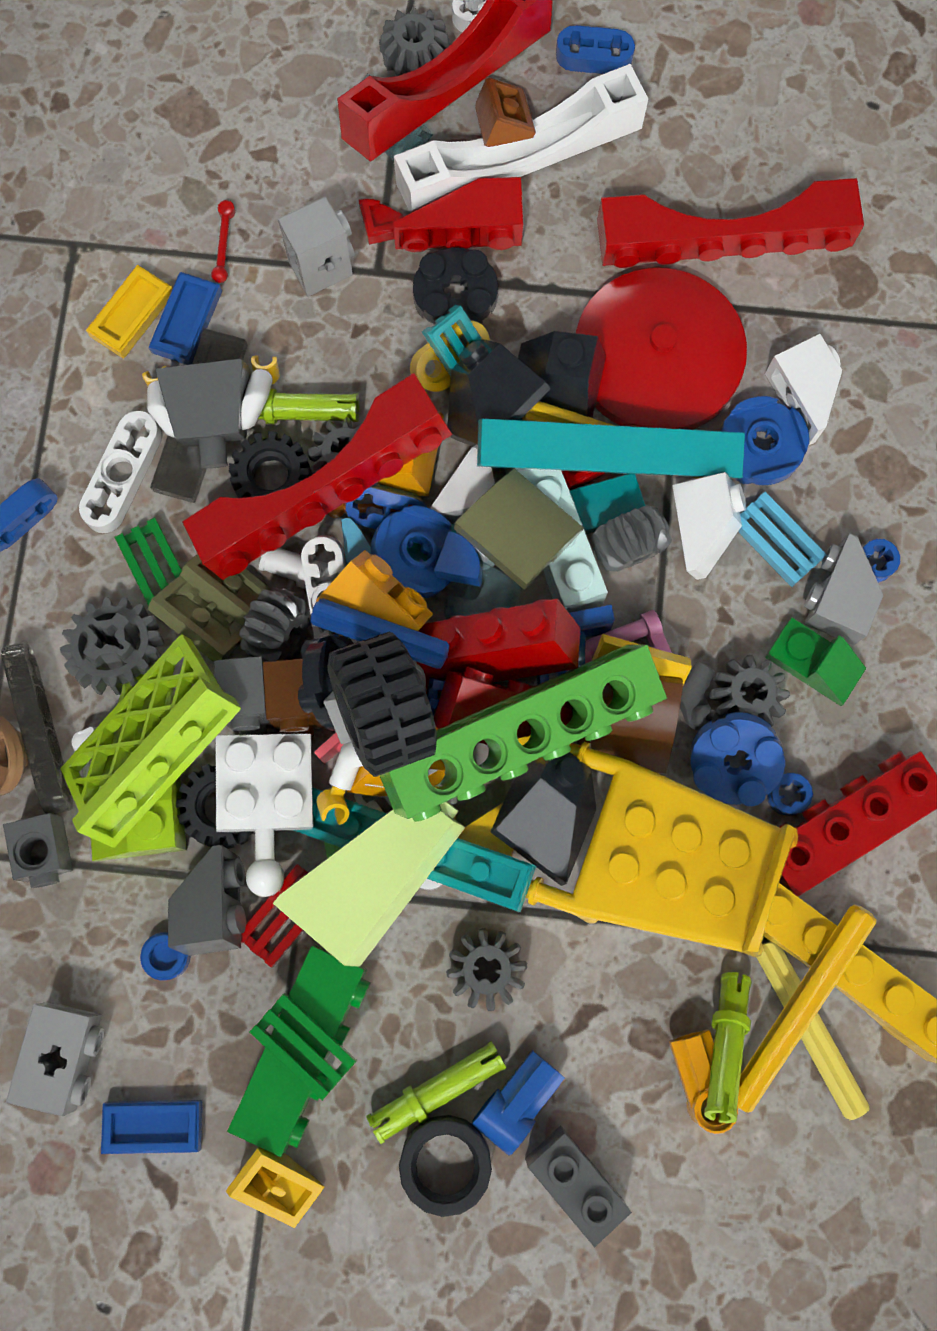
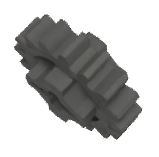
(115, 627)

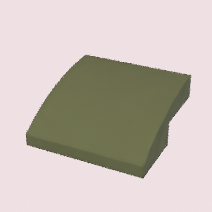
(518, 528)
(207, 607)

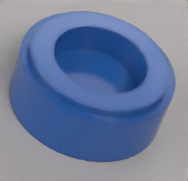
(160, 960)

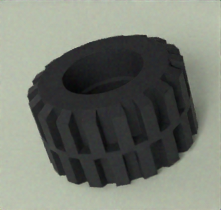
(382, 703)

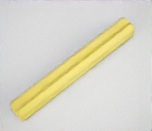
(816, 1037)

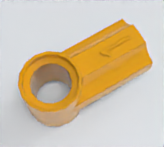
(693, 1061)

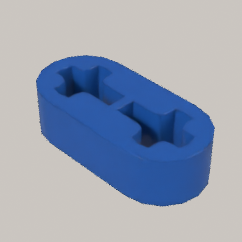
(594, 49)
(384, 496)
(24, 510)

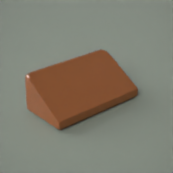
(503, 114)

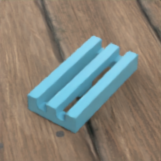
(790, 528)

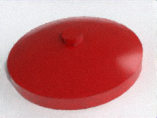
(668, 349)

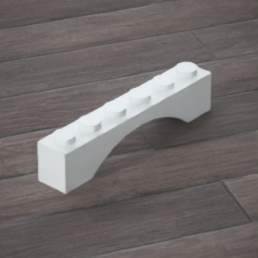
(592, 116)

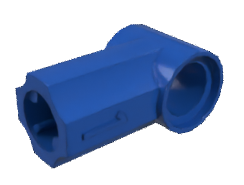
(511, 1111)

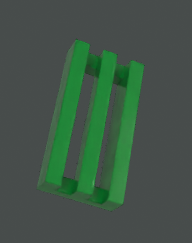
(139, 535)
(287, 1059)

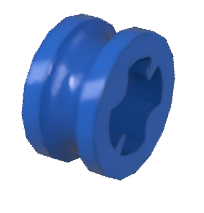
(890, 553)
(795, 807)

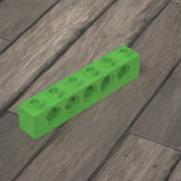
(635, 690)

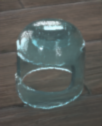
(495, 592)

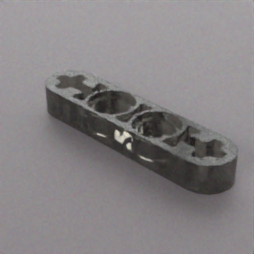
(36, 727)

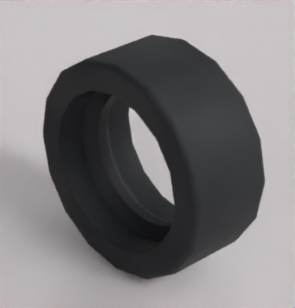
(453, 1203)

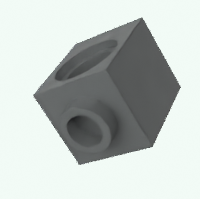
(22, 837)

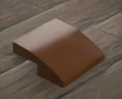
(646, 739)

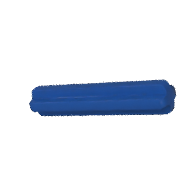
(363, 626)

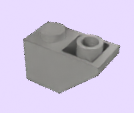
(847, 595)

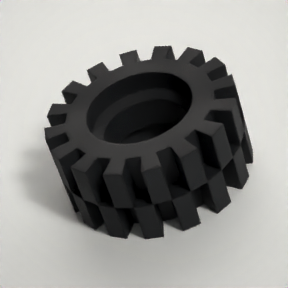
(266, 450)
(193, 813)

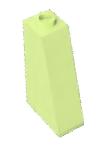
(369, 882)

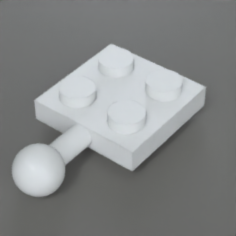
(263, 789)

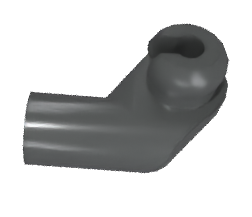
(693, 700)

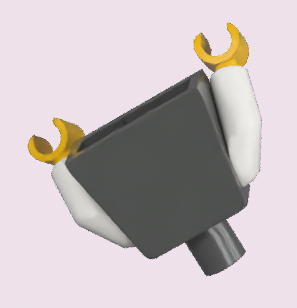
(210, 403)

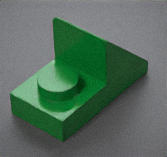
(821, 664)

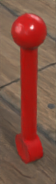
(226, 211)

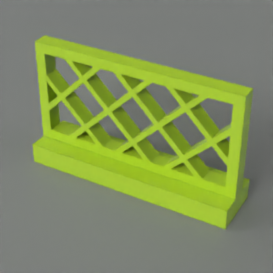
(160, 754)

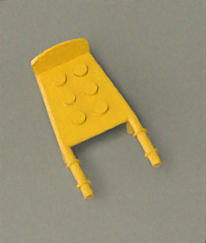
(673, 861)

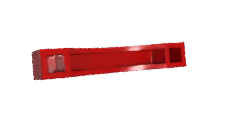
(389, 108)
(643, 231)
(395, 431)

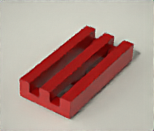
(258, 946)

